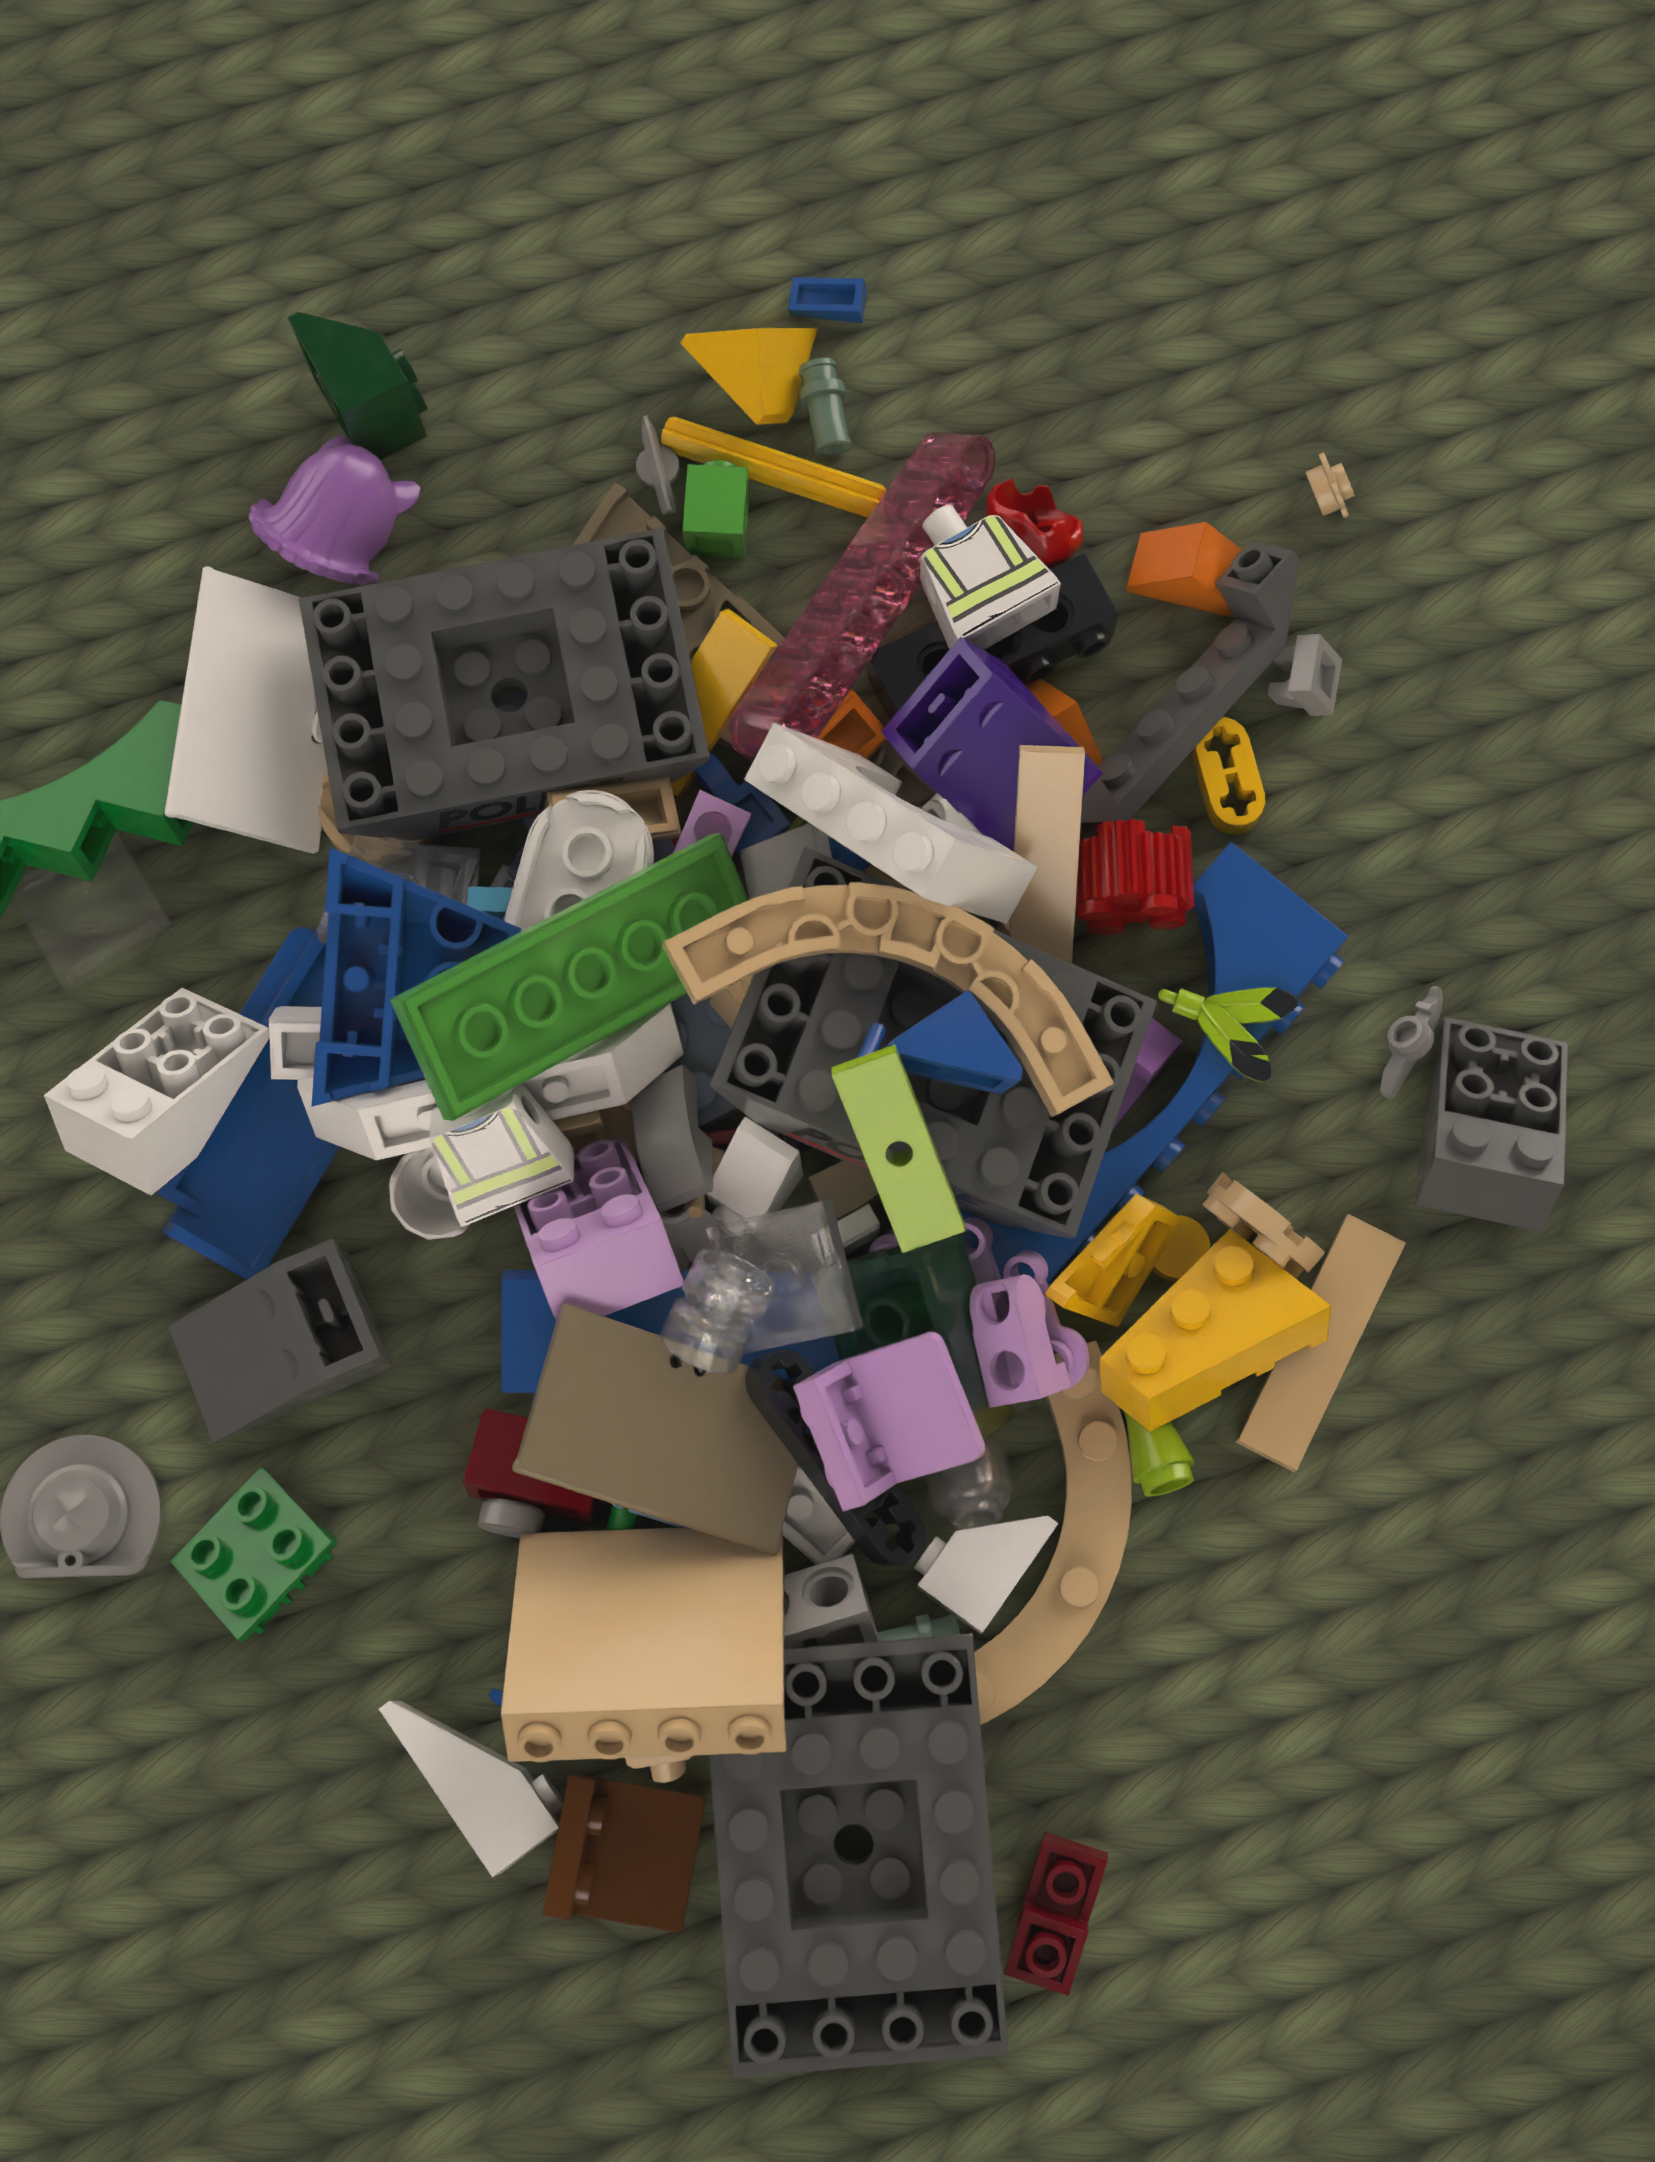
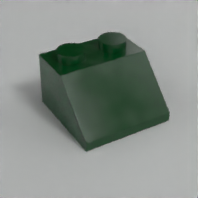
(363, 383)

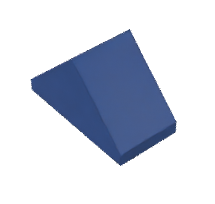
(959, 1048)

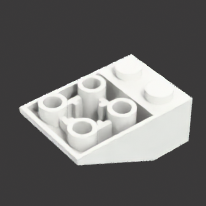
(157, 1090)

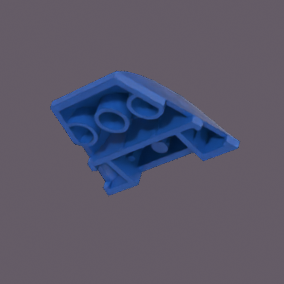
(378, 945)

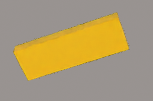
(723, 674)

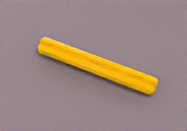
(773, 467)

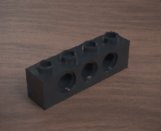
(1081, 609)

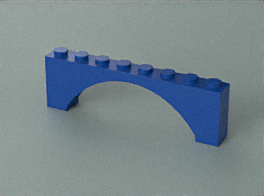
(1252, 938)

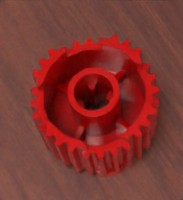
(1134, 877)

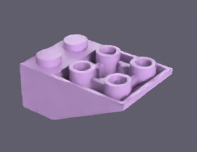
(599, 1235)

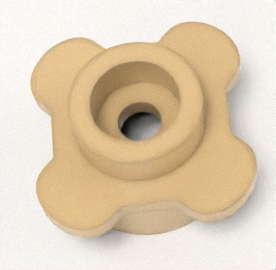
(1330, 486)

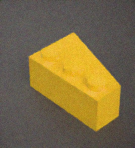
(1209, 1331)

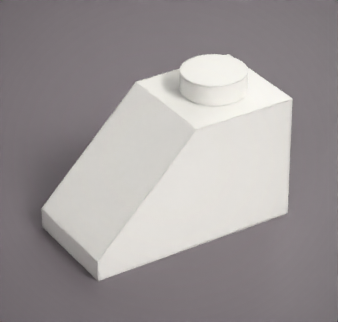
(754, 1174)
(981, 1567)

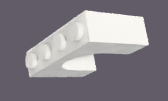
(860, 810)

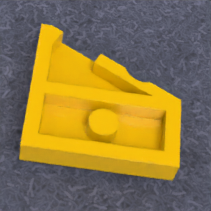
(1116, 1262)

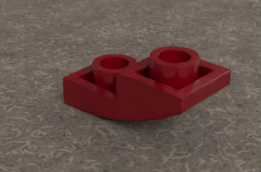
(1056, 1913)

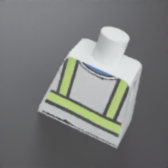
(983, 579)
(500, 1155)

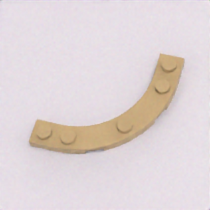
(912, 931)
(1086, 1553)

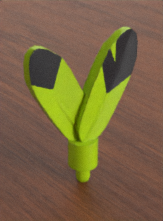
(1222, 1022)

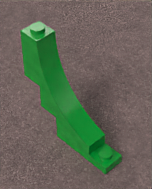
(75, 817)

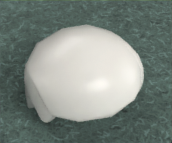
(421, 1197)

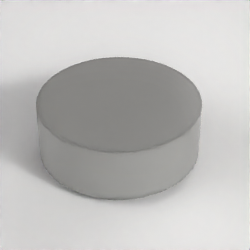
(510, 1517)

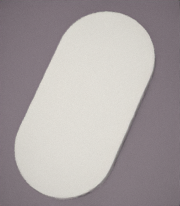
(575, 853)

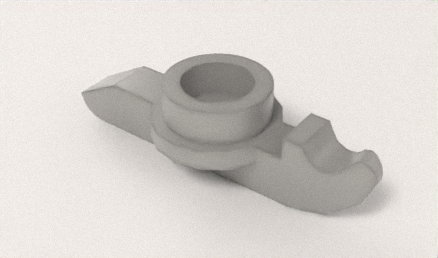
(657, 467)
(1410, 1040)

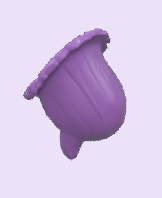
(335, 513)

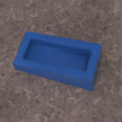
(828, 298)

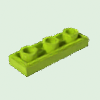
(910, 1181)

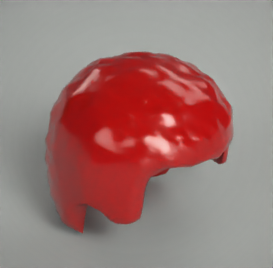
(1037, 521)

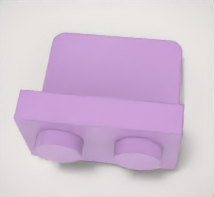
(889, 1417)

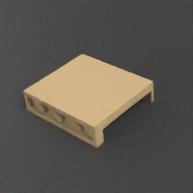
(644, 1647)

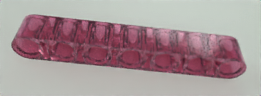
(862, 593)

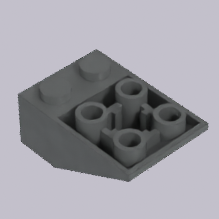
(1494, 1125)
(280, 1341)

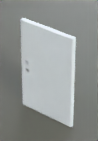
(249, 718)

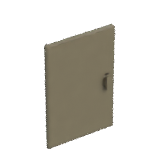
(654, 1435)

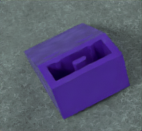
(966, 736)

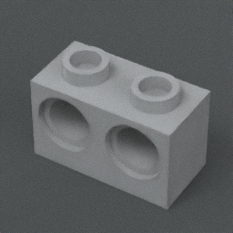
(827, 1606)

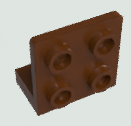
(624, 1853)

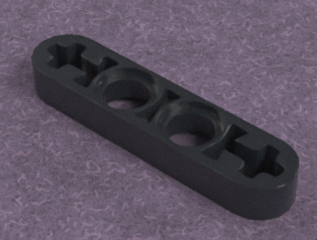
(867, 1533)

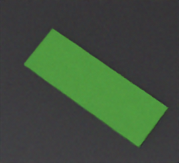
(562, 980)

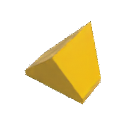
(756, 367)

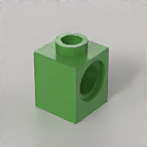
(716, 510)

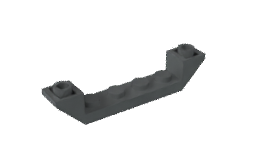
(1261, 596)

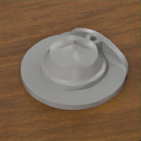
(81, 1510)

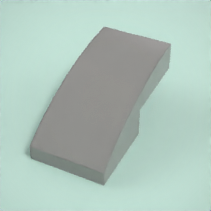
(669, 1144)

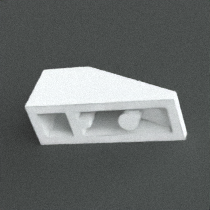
(490, 1799)

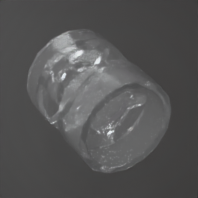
(714, 1316)

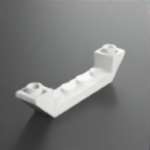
(594, 1079)

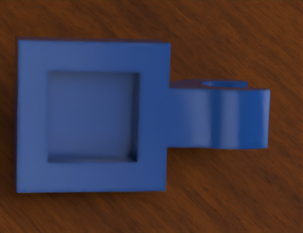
(765, 818)

